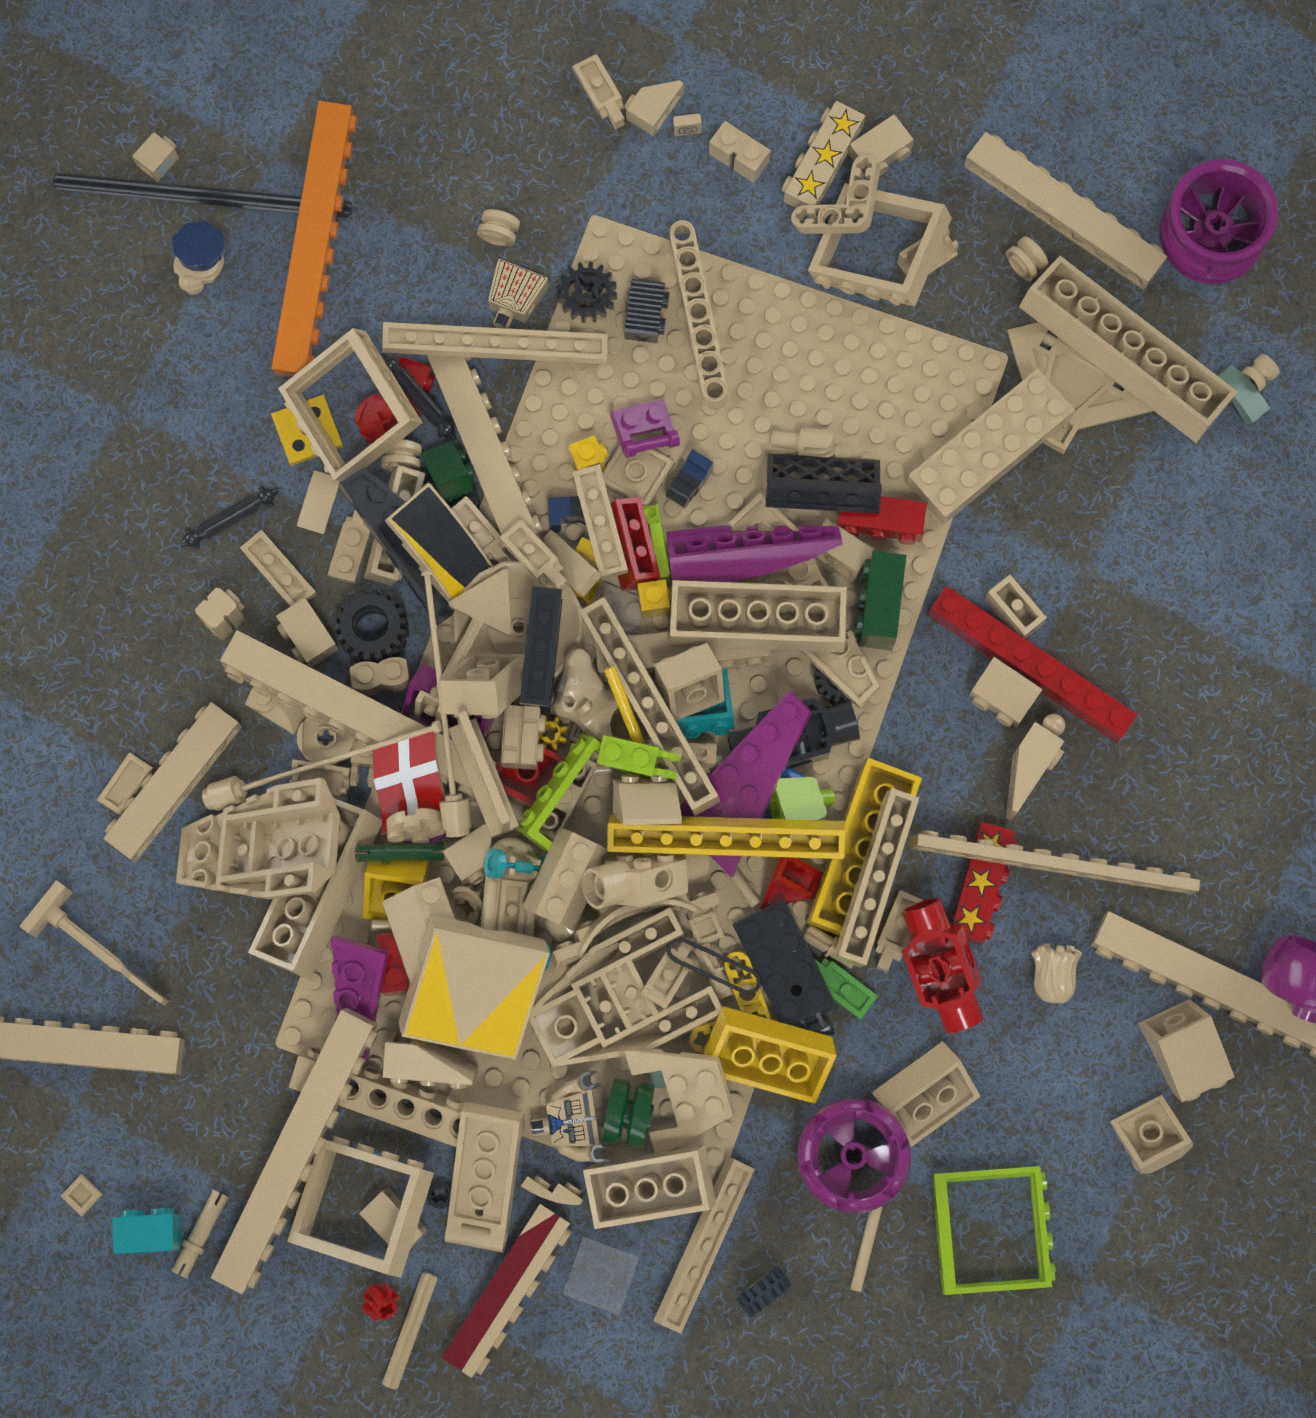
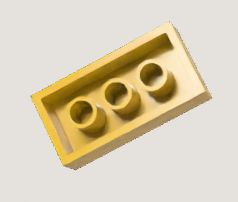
(771, 1054)

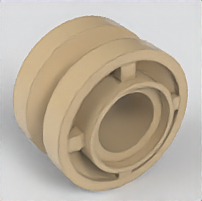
(498, 227)
(1027, 258)
(402, 454)

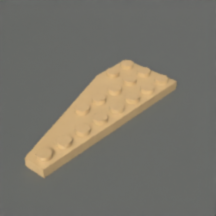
(846, 670)

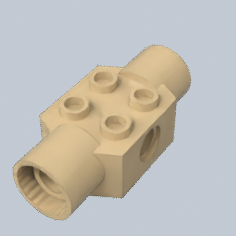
(641, 878)

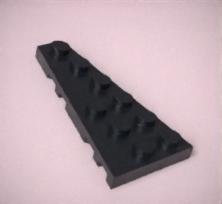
(375, 504)

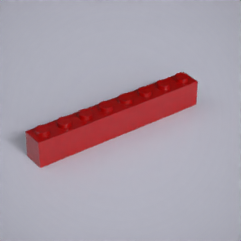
(1034, 664)

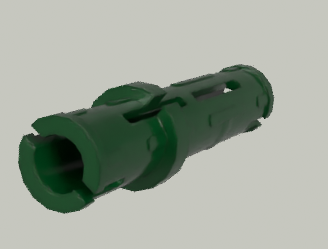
(389, 852)

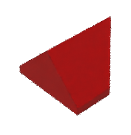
(792, 881)

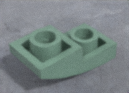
(1248, 399)

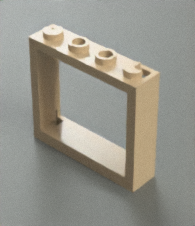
(896, 205)
(308, 423)
(406, 1221)

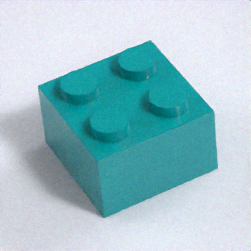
(147, 1233)

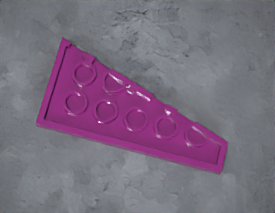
(752, 770)

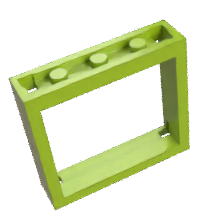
(550, 794)
(1040, 1213)

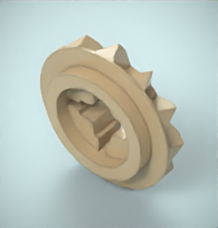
(459, 907)

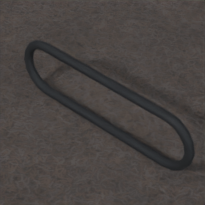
(680, 939)

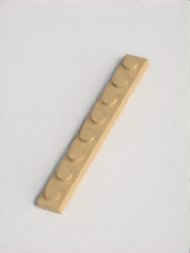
(494, 343)

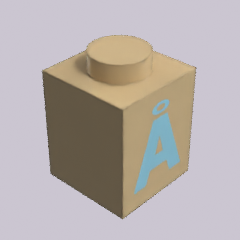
(156, 156)

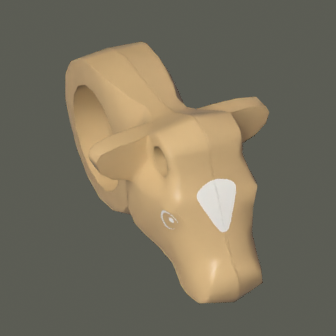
(585, 698)

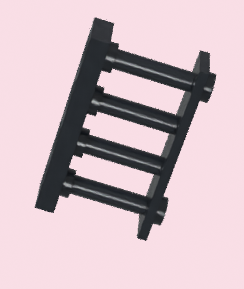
(541, 648)

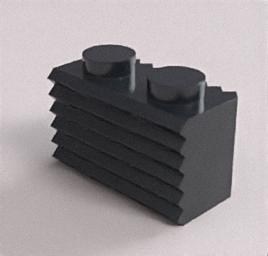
(645, 311)

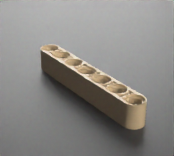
(698, 302)

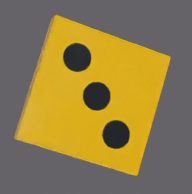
(294, 440)

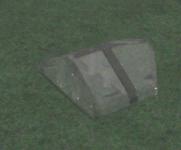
(623, 604)

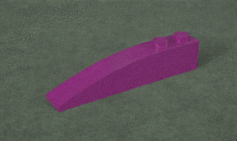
(731, 556)

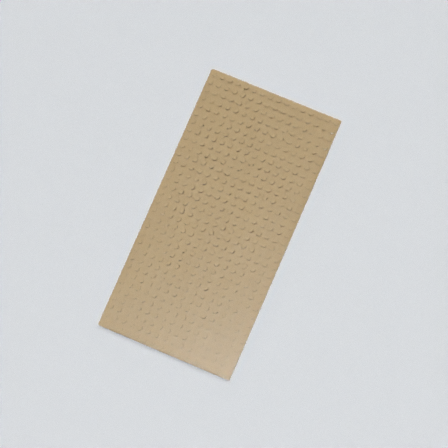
(787, 365)

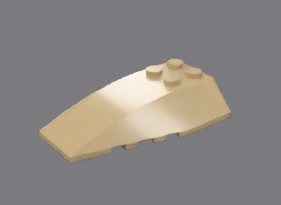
(265, 846)

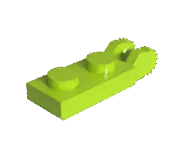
(635, 757)

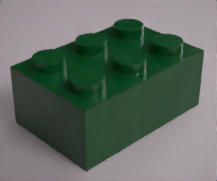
(880, 600)

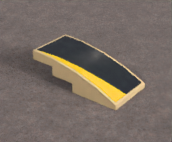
(438, 542)

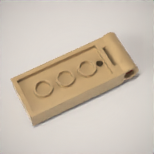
(484, 1177)

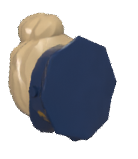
(197, 255)

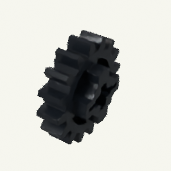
(582, 279)

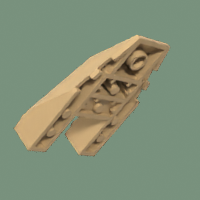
(600, 1006)

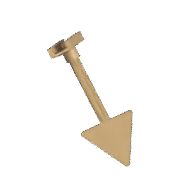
(485, 605)

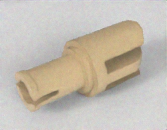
(806, 442)

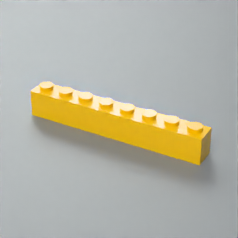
(732, 837)

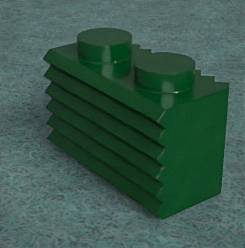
(448, 471)

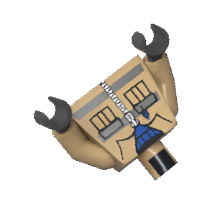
(573, 1121)

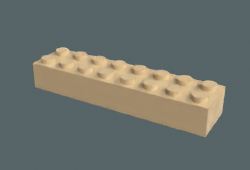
(1127, 349)

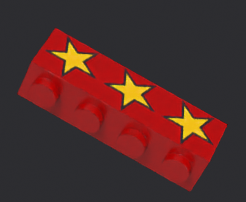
(981, 887)

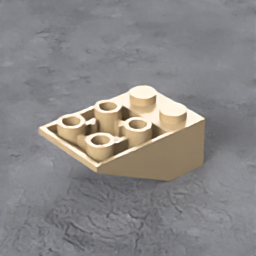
(425, 1062)

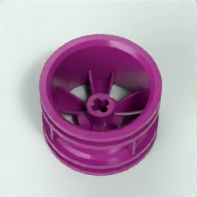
(1237, 186)

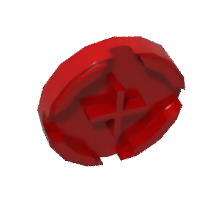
(374, 418)

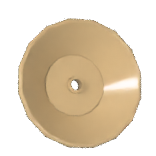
(520, 593)

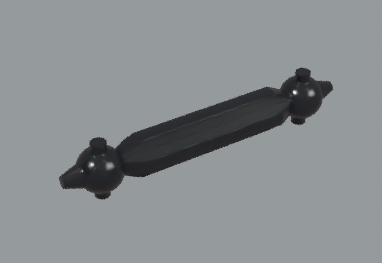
(420, 398)
(229, 517)

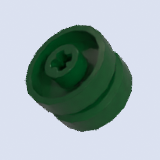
(627, 1113)

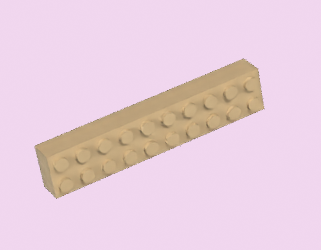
(327, 701)

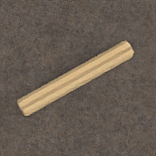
(409, 1331)

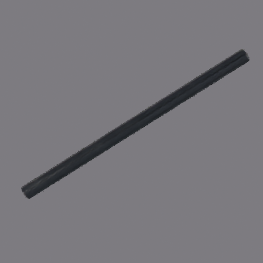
(184, 193)

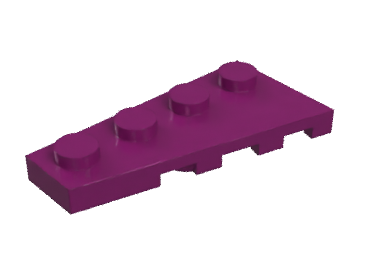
(358, 977)

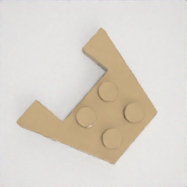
(695, 1092)

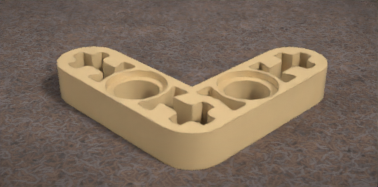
(852, 207)

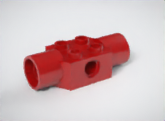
(942, 965)

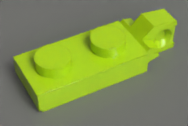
(658, 539)

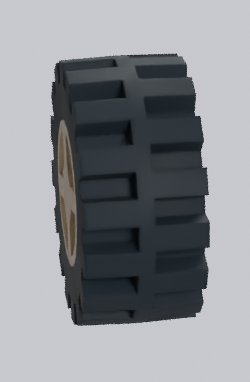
(763, 1291)

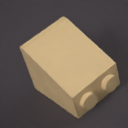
(1187, 1050)

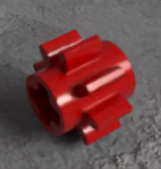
(380, 1302)

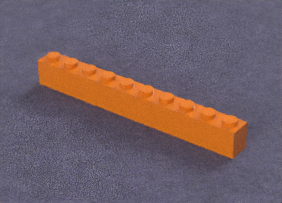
(314, 237)

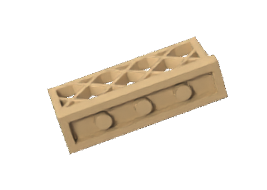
(482, 776)

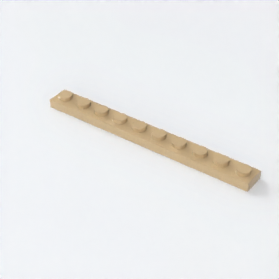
(1067, 864)

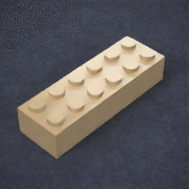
(990, 446)
(758, 616)
(301, 925)

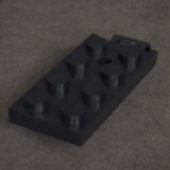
(785, 960)

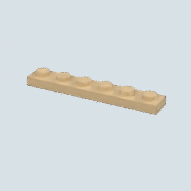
(703, 1246)

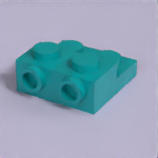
(714, 719)

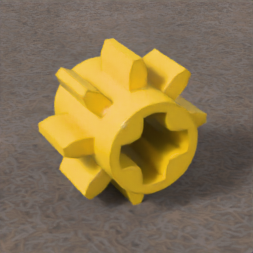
(558, 737)

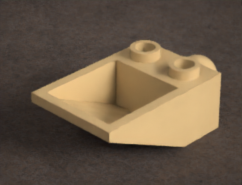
(1034, 755)

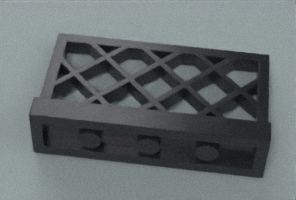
(826, 494)

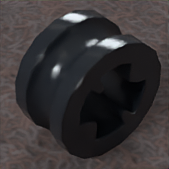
(441, 1204)

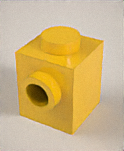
(588, 453)
(654, 598)

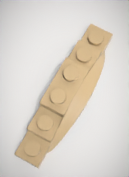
(568, 952)

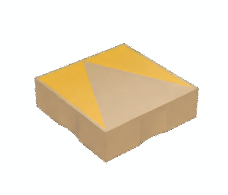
(473, 987)

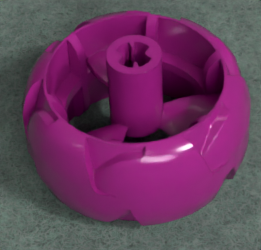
(1291, 974)
(833, 1185)

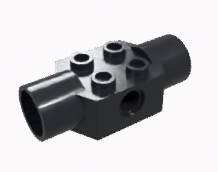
(824, 729)

